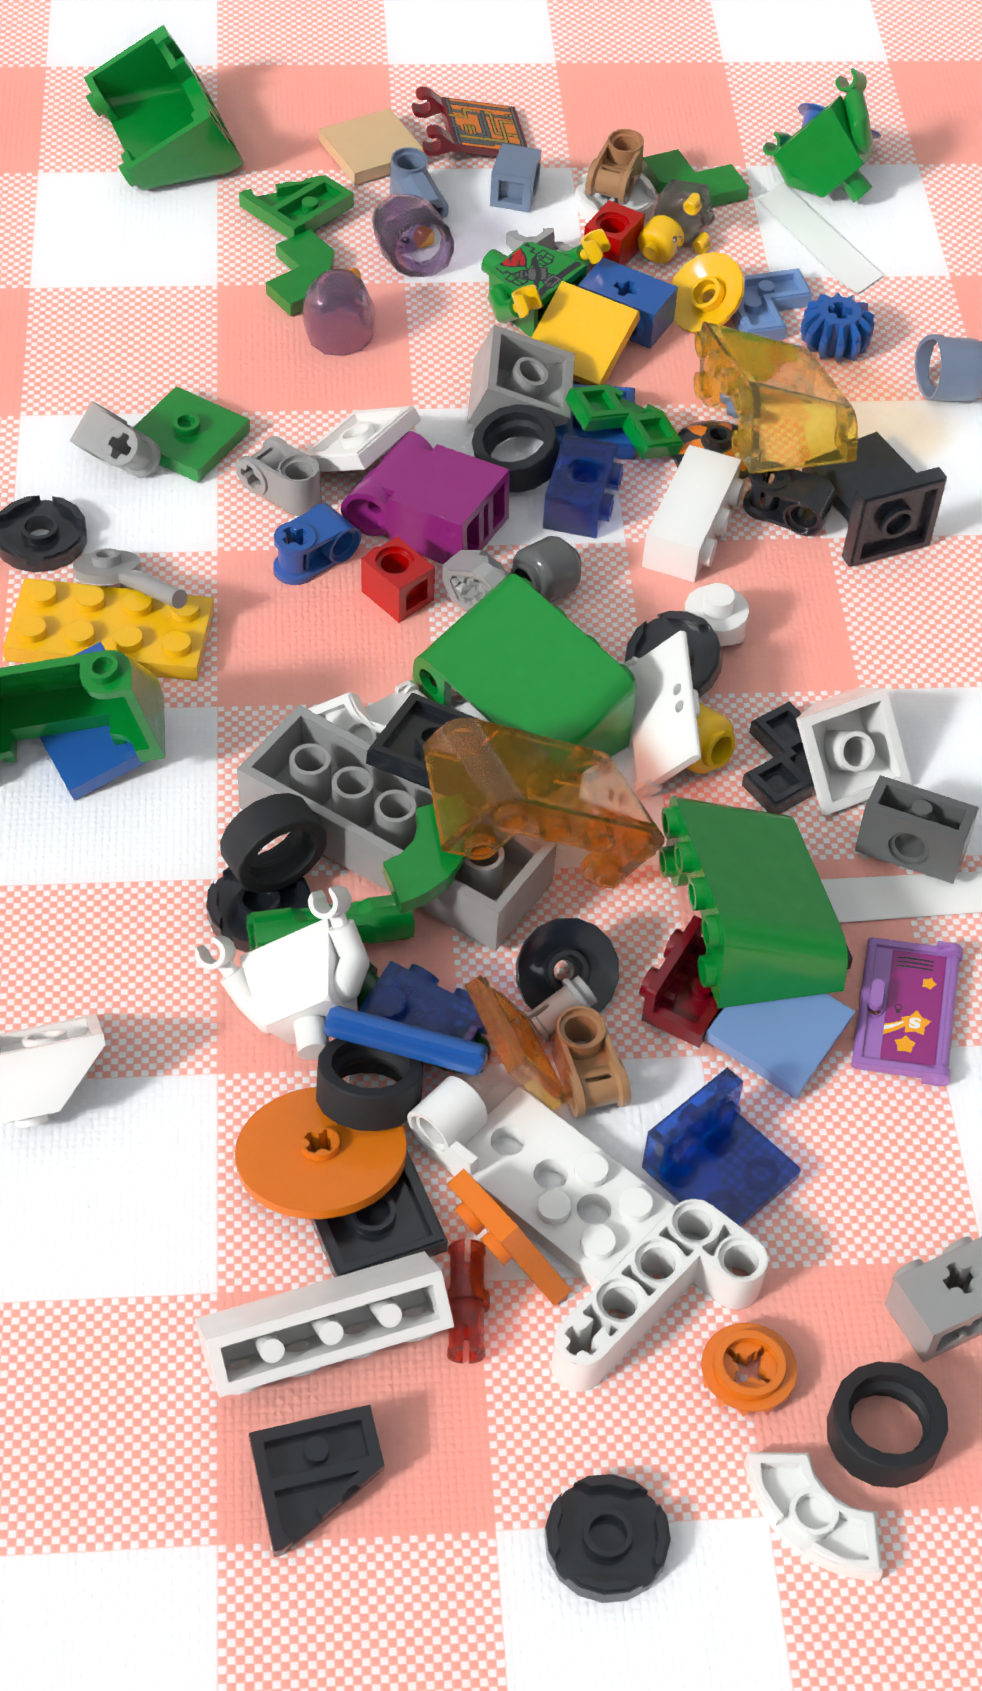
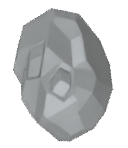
(471, 576)

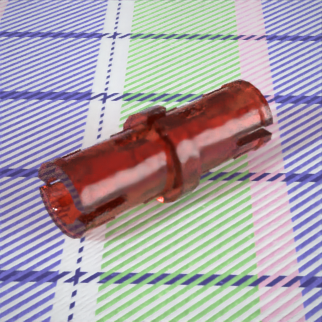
(467, 1301)

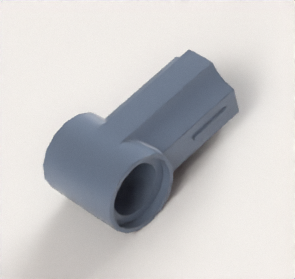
(410, 176)

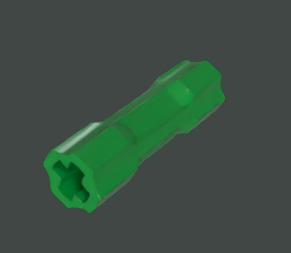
(374, 917)

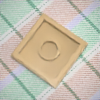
(366, 144)

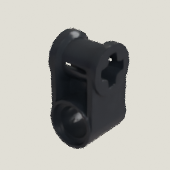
(791, 500)

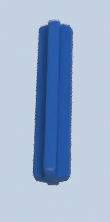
(406, 1040)

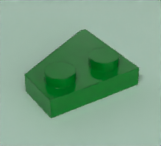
(299, 205)

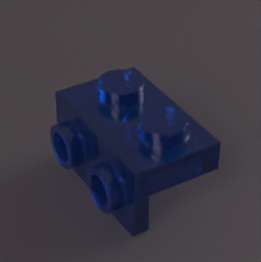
(417, 1000)

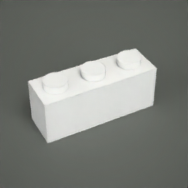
(693, 514)

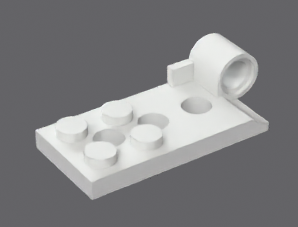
(460, 1134)

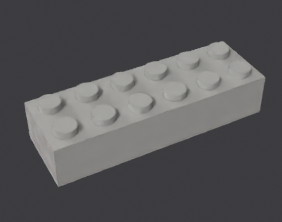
(373, 819)

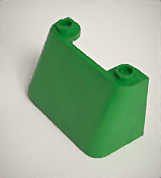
(161, 115)
(82, 695)

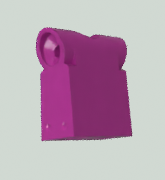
(431, 499)

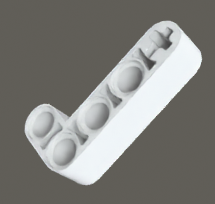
(648, 1299)

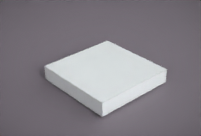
(362, 438)

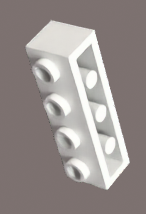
(324, 1324)

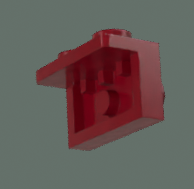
(674, 992)

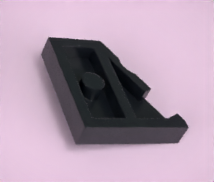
(313, 1470)

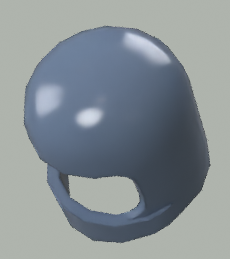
(959, 372)

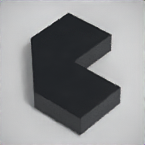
(787, 776)

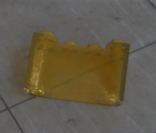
(782, 397)

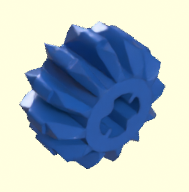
(837, 327)

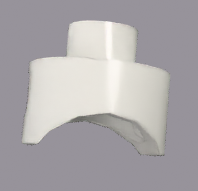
(722, 609)

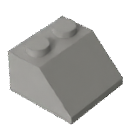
(520, 372)

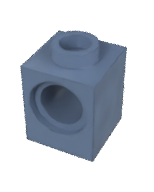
(515, 177)

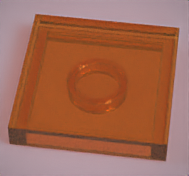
(516, 1043)

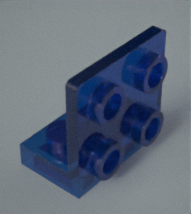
(716, 1154)

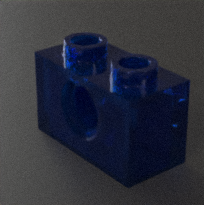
(581, 486)

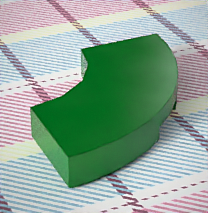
(422, 868)

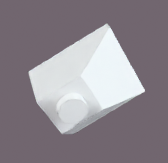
(851, 744)
(44, 1067)

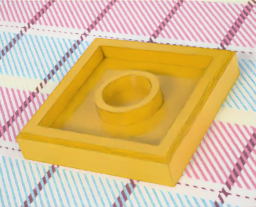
(588, 327)

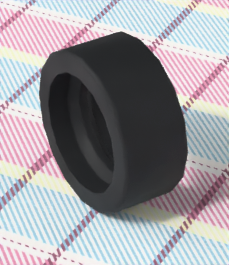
(514, 422)
(259, 826)
(366, 1107)
(905, 1386)

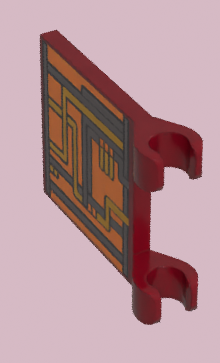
(469, 125)

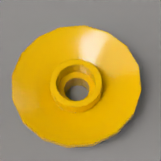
(698, 282)

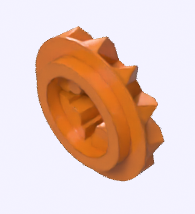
(745, 1344)

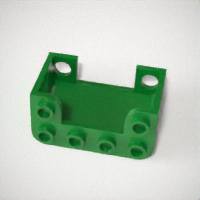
(531, 670)
(759, 903)

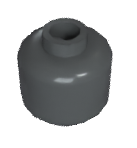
(550, 566)

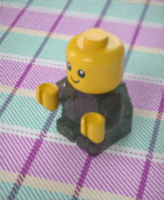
(676, 223)

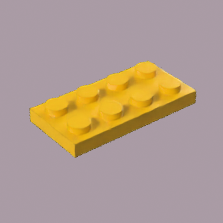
(69, 617)

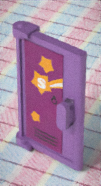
(916, 1003)

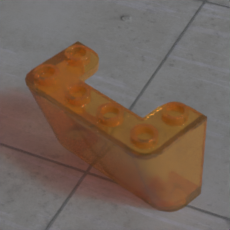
(509, 781)

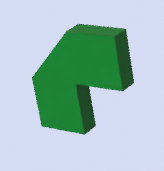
(723, 182)
(307, 259)
(605, 408)

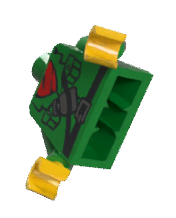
(530, 276)

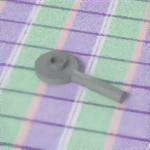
(119, 566)

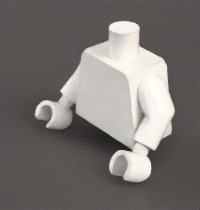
(299, 977)

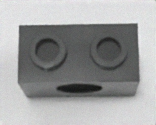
(916, 829)

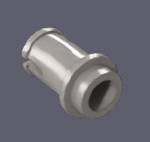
(546, 1014)

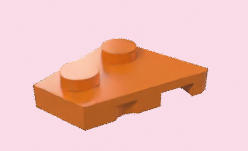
(504, 1236)

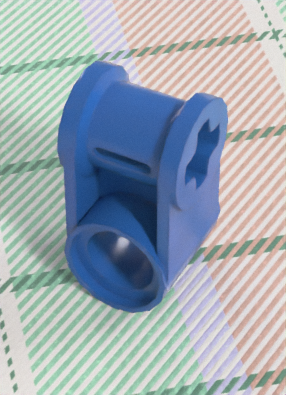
(313, 544)

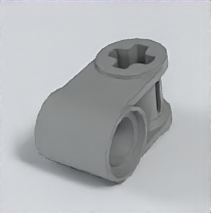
(116, 442)
(282, 476)

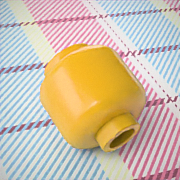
(715, 740)

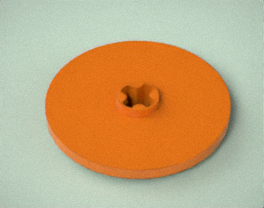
(286, 1176)

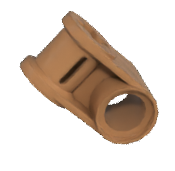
(617, 166)
(588, 1071)

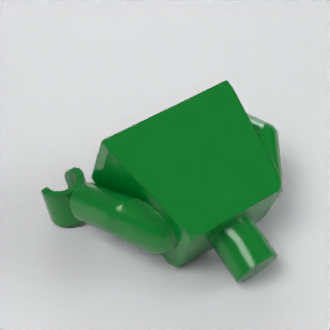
(829, 146)

